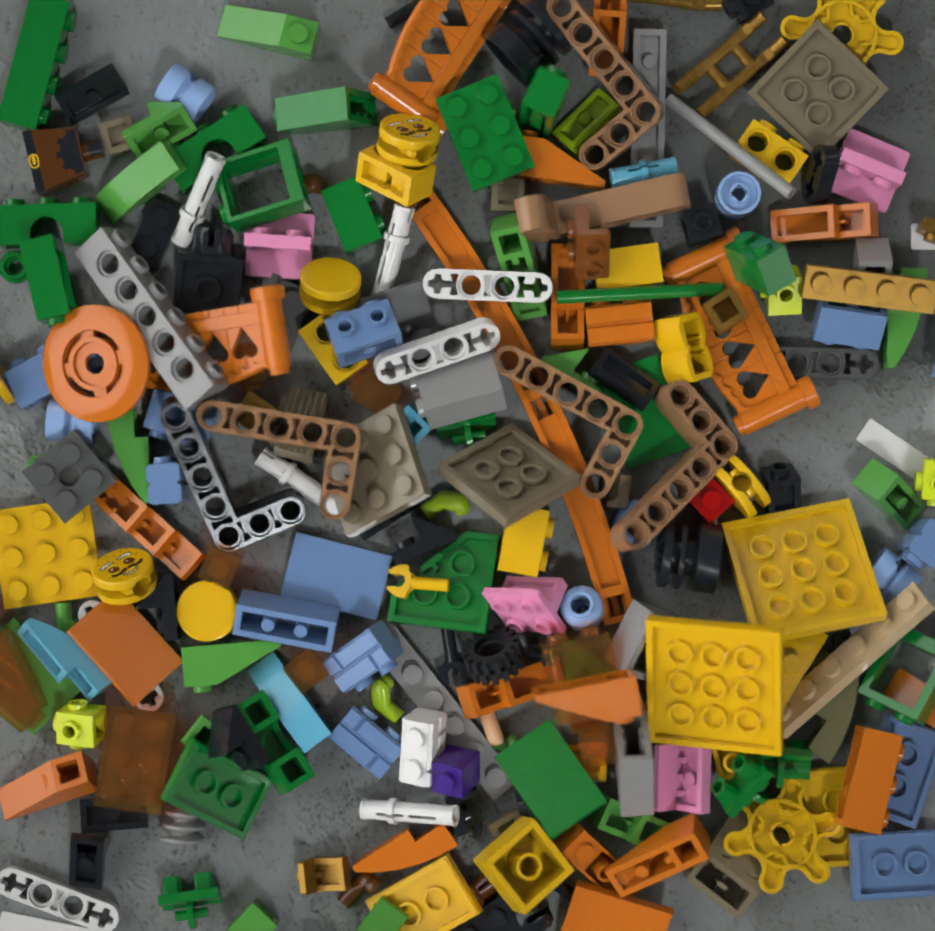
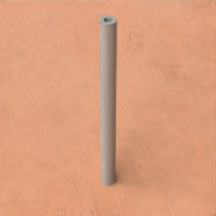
(730, 146)

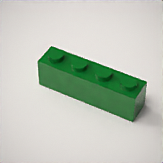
(37, 63)
(544, 100)

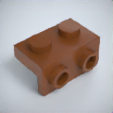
(589, 246)

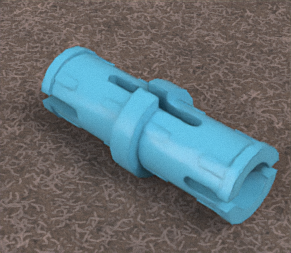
(642, 171)

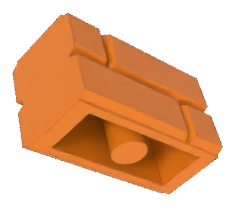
(618, 323)

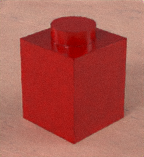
(711, 501)

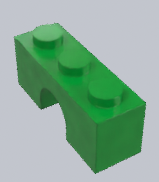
(234, 129)
(21, 220)
(287, 763)

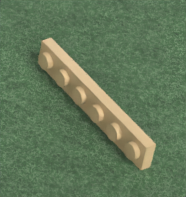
(855, 657)

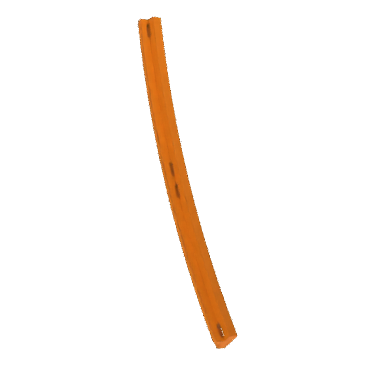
(552, 430)

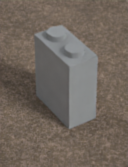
(459, 390)
(634, 767)

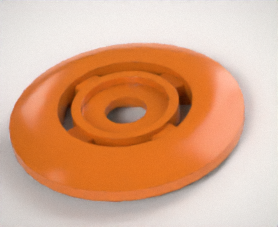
(124, 371)

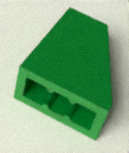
(325, 111)

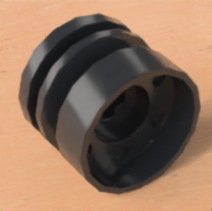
(528, 42)
(689, 556)

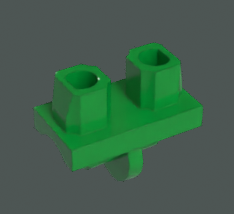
(469, 430)
(792, 764)
(745, 786)
(175, 898)

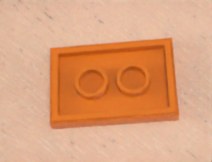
(125, 649)
(604, 910)

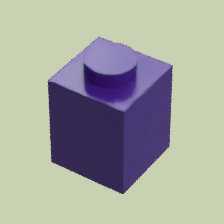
(456, 771)

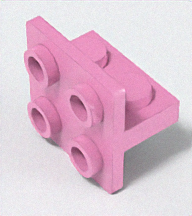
(869, 170)
(280, 247)
(529, 603)
(682, 778)

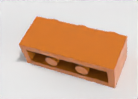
(869, 780)

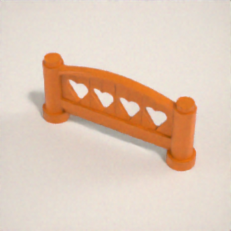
(443, 69)
(262, 322)
(780, 392)

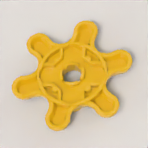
(856, 15)
(803, 832)

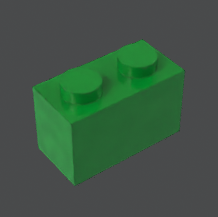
(353, 216)
(760, 262)

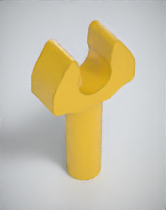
(415, 582)

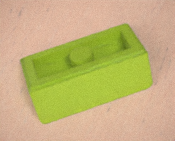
(586, 121)

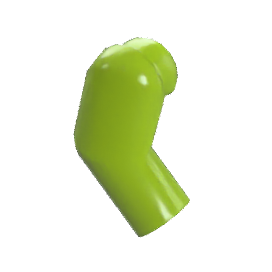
(446, 500)
(382, 698)

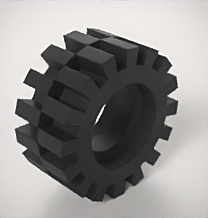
(493, 655)

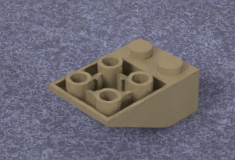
(726, 878)

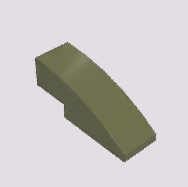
(834, 723)

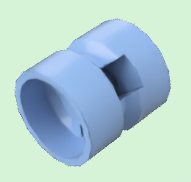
(180, 86)
(737, 195)
(60, 423)
(891, 576)

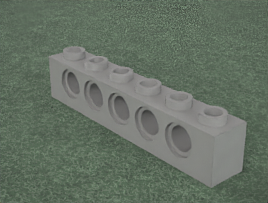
(99, 259)

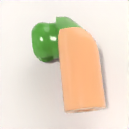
(494, 733)

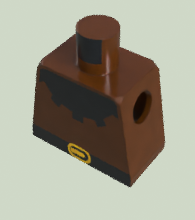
(59, 158)

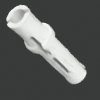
(193, 211)
(395, 240)
(289, 474)
(398, 811)

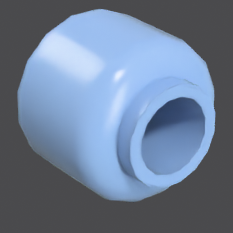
(577, 599)

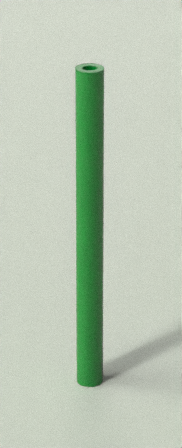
(638, 293)

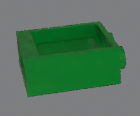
(255, 159)
(48, 278)
(878, 701)

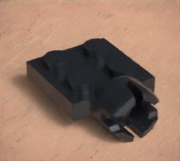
(208, 274)
(500, 917)

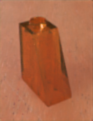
(19, 691)

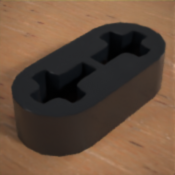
(821, 174)

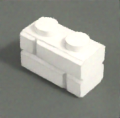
(421, 744)

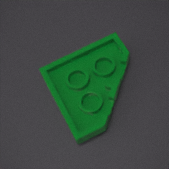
(470, 567)

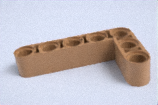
(610, 78)
(546, 220)
(580, 407)
(295, 437)
(682, 473)

